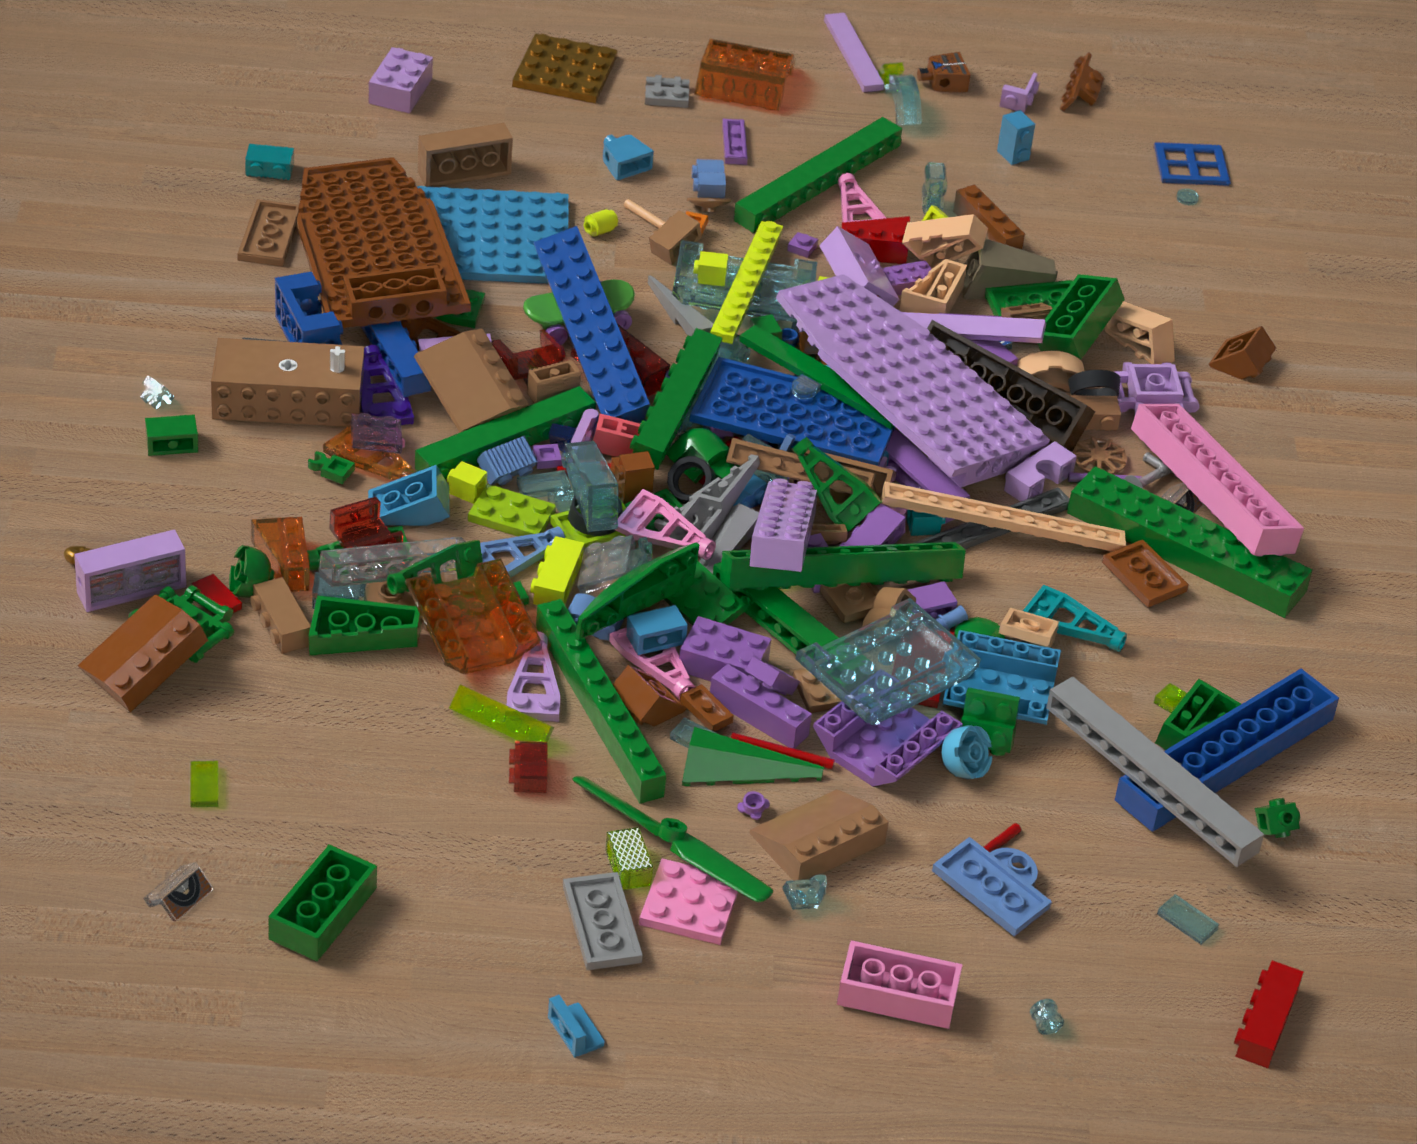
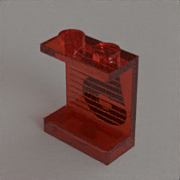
(521, 362)
(361, 525)

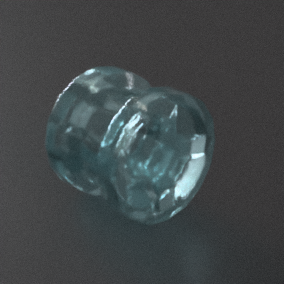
(1046, 1016)

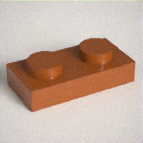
(706, 708)

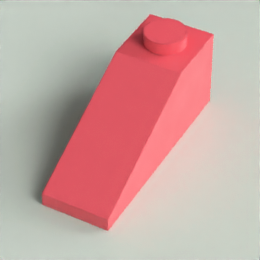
(614, 435)

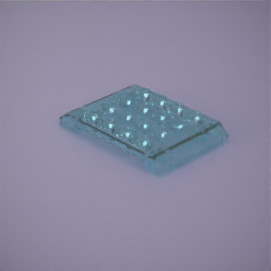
(712, 297)
(891, 663)

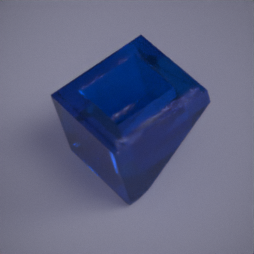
(560, 435)

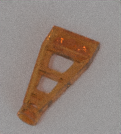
(342, 446)

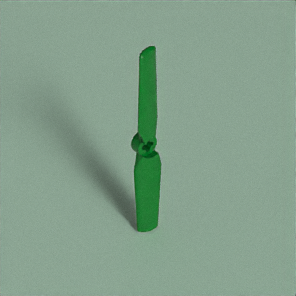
(686, 846)

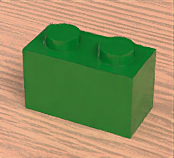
(171, 435)

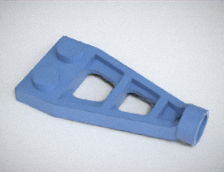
(511, 545)

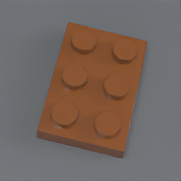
(1145, 573)

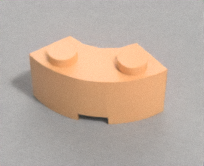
(1052, 367)

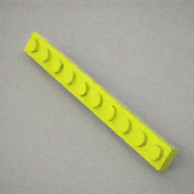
(747, 281)

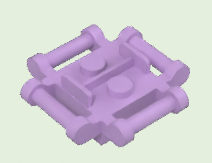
(1155, 386)

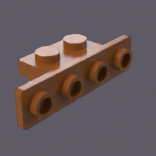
(1083, 83)

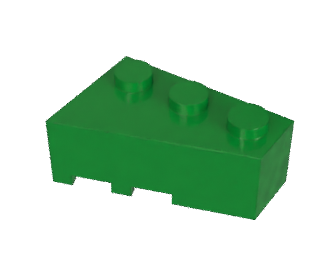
(1196, 710)

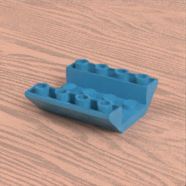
(1011, 670)

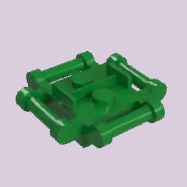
(214, 627)

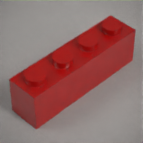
(1269, 1013)

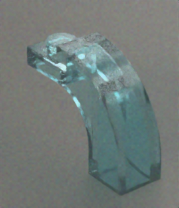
(906, 99)

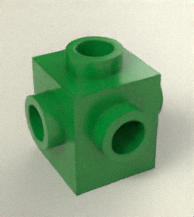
(1278, 818)

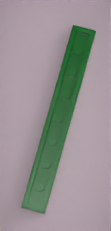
(801, 363)

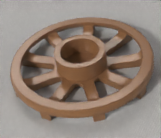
(1100, 456)

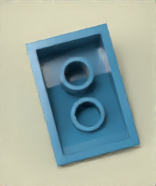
(414, 499)

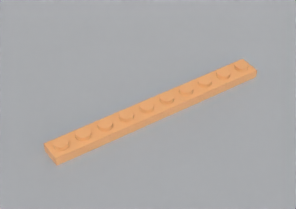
(1002, 517)

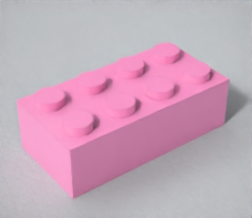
(899, 984)

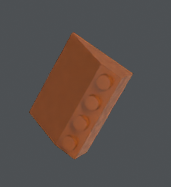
(144, 652)

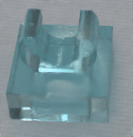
(157, 391)

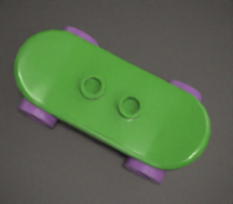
(545, 310)

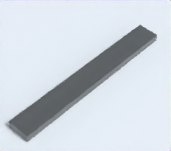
(972, 534)

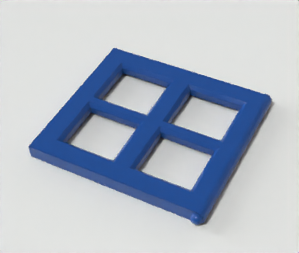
(1191, 163)

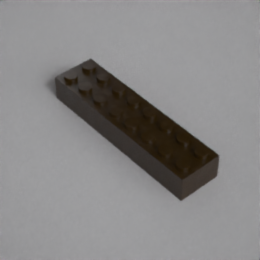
(1046, 407)

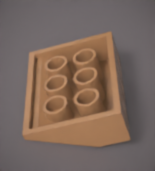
(470, 379)
(822, 834)

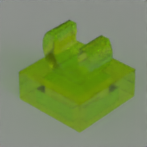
(890, 69)

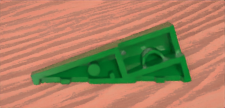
(722, 758)

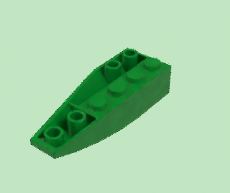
(640, 589)

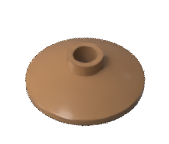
(708, 204)

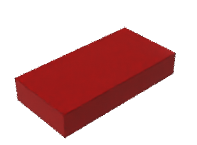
(218, 592)

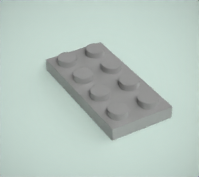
(602, 921)

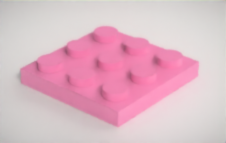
(688, 903)

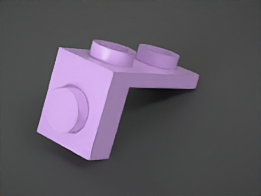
(1018, 98)

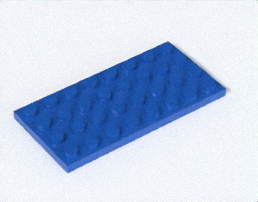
(761, 404)

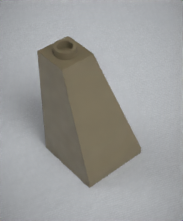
(1004, 266)

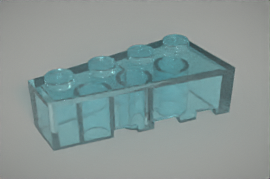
(592, 484)

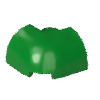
(698, 443)

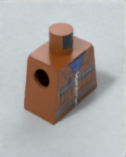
(946, 73)

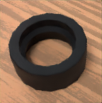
(680, 467)

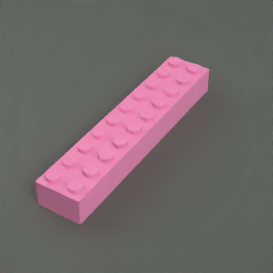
(1217, 479)

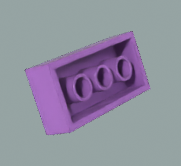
(905, 275)
(771, 677)

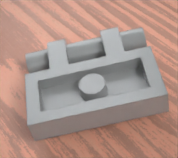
(674, 95)

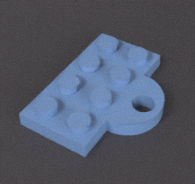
(994, 883)

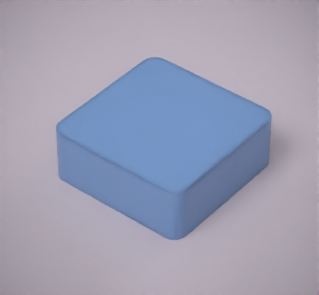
(788, 442)

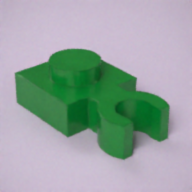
(332, 468)

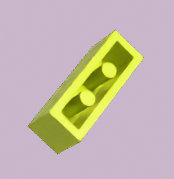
(558, 571)

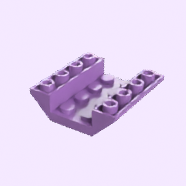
(885, 750)

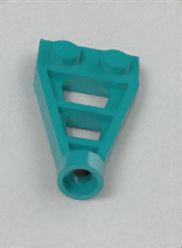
(1049, 600)

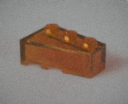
(286, 548)

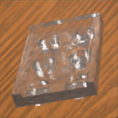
(605, 563)

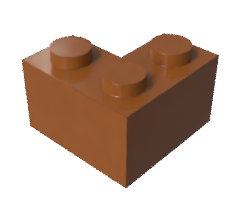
(633, 474)

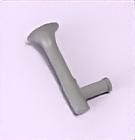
(1161, 471)

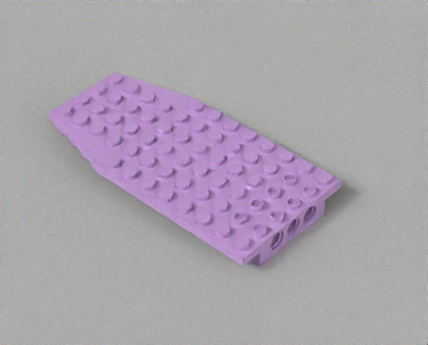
(913, 380)

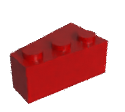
(883, 237)

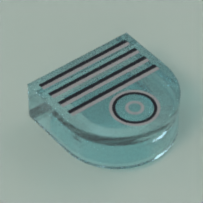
(804, 387)

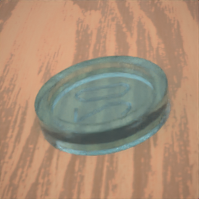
(1187, 196)

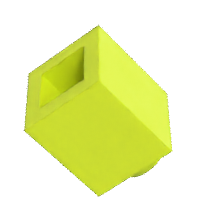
(711, 268)
(466, 482)

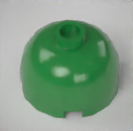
(251, 569)

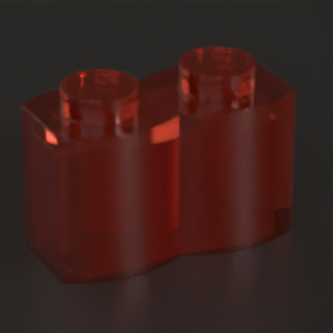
(529, 766)

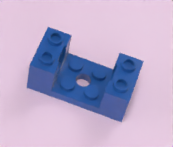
(301, 311)

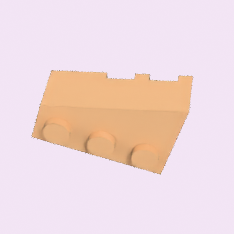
(945, 238)
(936, 291)
(1144, 332)

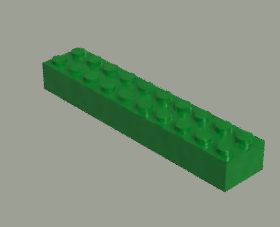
(1189, 541)

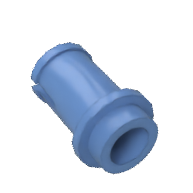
(952, 618)

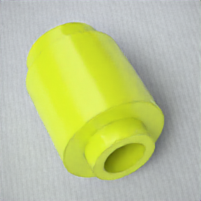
(600, 222)

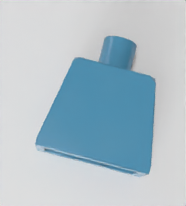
(626, 156)

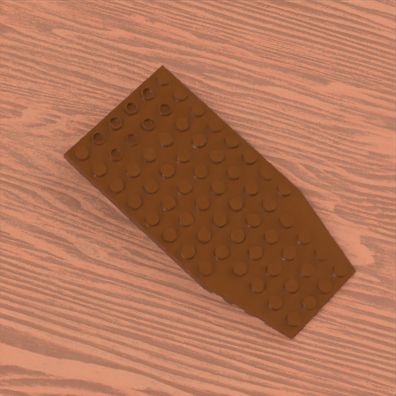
(376, 245)

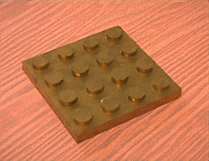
(565, 68)

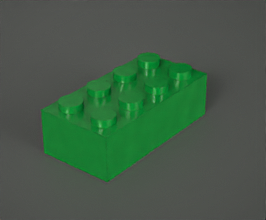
(1081, 314)
(322, 902)

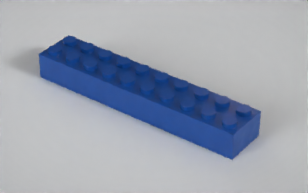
(592, 326)
(1239, 741)

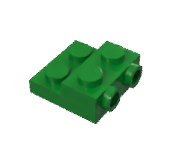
(995, 714)

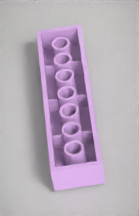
(784, 525)

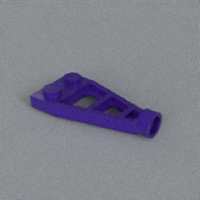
(376, 366)

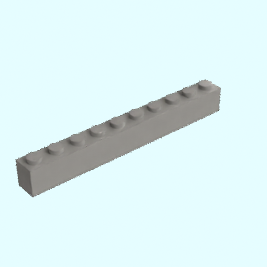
(1155, 771)

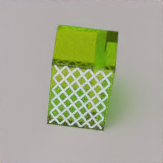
(629, 857)

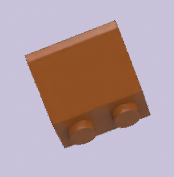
(1244, 354)
(646, 697)

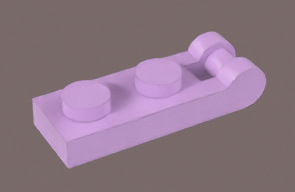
(586, 427)

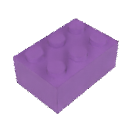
(715, 644)

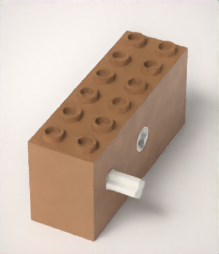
(286, 382)

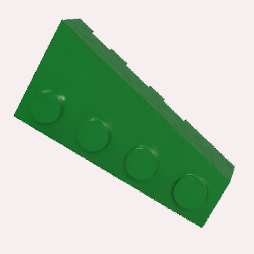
(361, 625)

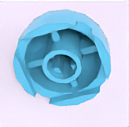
(967, 752)

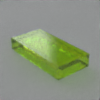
(204, 784)

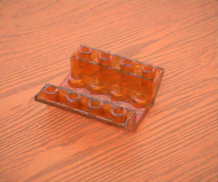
(744, 74)
(475, 618)

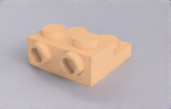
(1029, 627)

